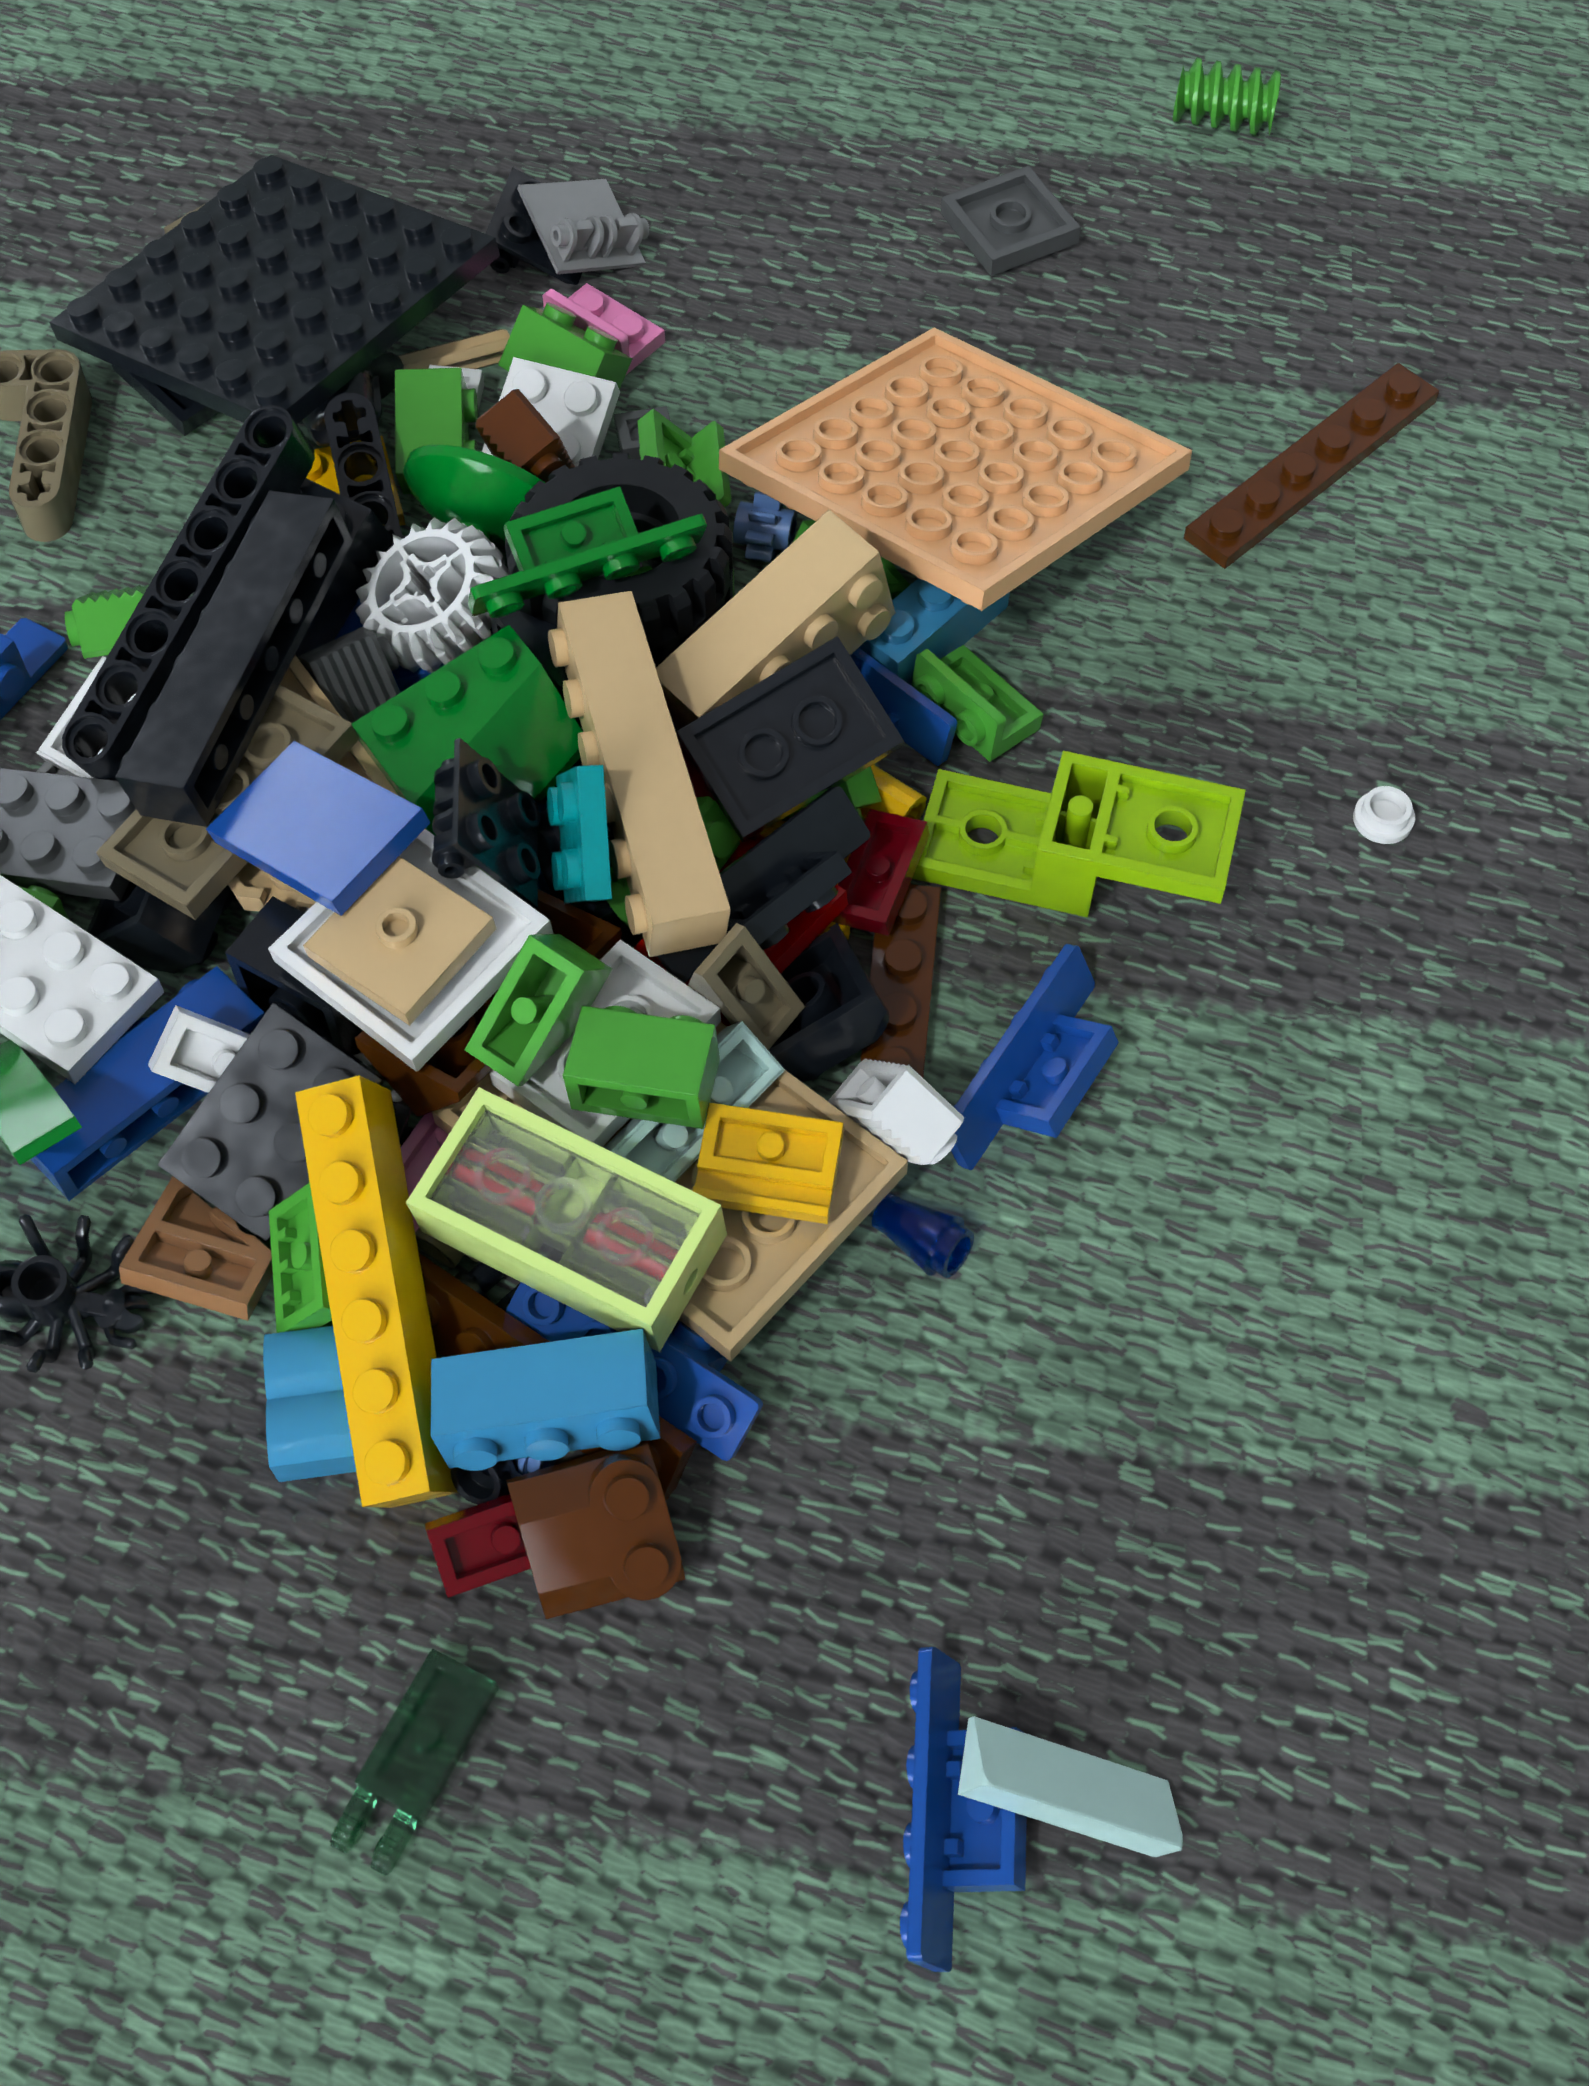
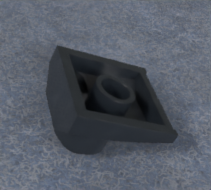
(839, 1009)

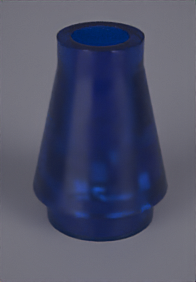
(924, 1234)

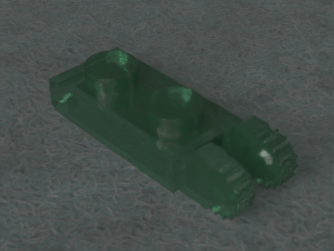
(416, 1755)

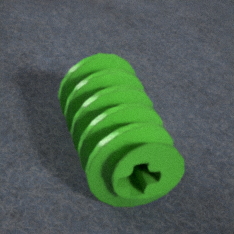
(1227, 96)

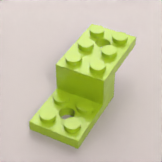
(1088, 828)

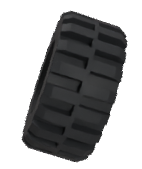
(675, 594)

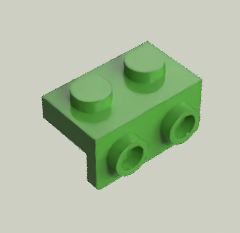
(696, 454)
(986, 707)

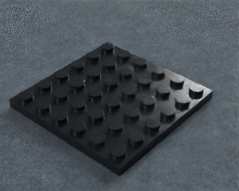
(275, 291)

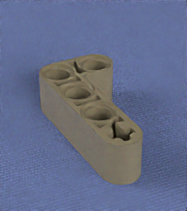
(54, 409)

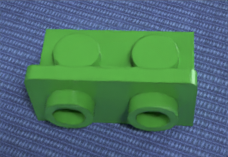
(297, 1265)

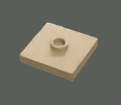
(401, 940)

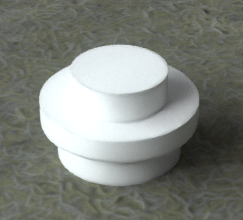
(1384, 815)

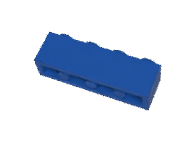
(123, 1100)

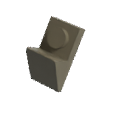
(747, 986)

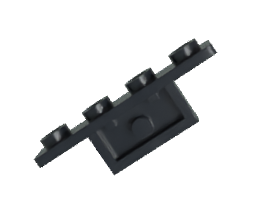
(785, 875)

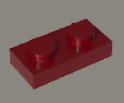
(882, 871)
(477, 1545)

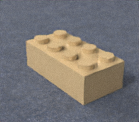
(809, 594)

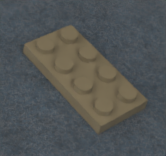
(181, 859)

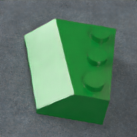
(491, 700)

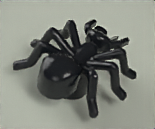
(48, 1296)

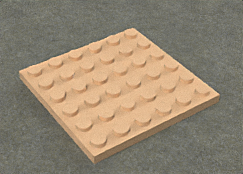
(957, 465)

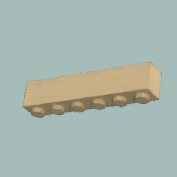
(648, 790)

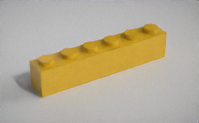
(374, 1289)

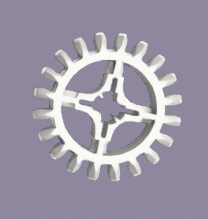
(423, 591)

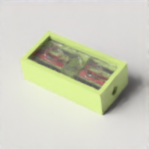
(568, 1217)

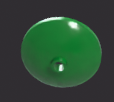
(467, 487)

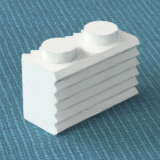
(899, 1110)

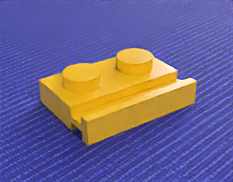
(769, 1162)

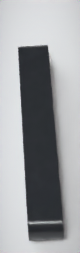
(263, 457)

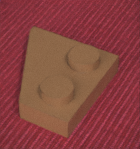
(197, 1256)

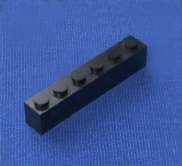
(235, 659)

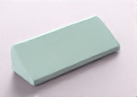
(741, 1078)
(1068, 1789)

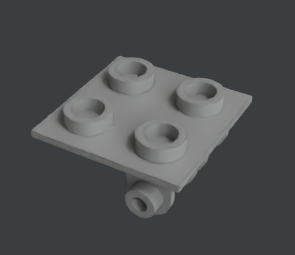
(584, 226)

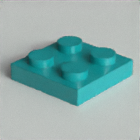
(580, 812)

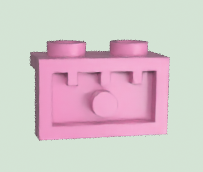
(593, 308)

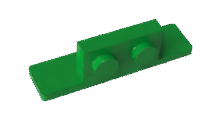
(578, 543)

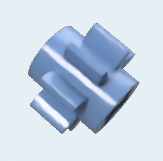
(764, 527)

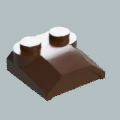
(597, 1530)

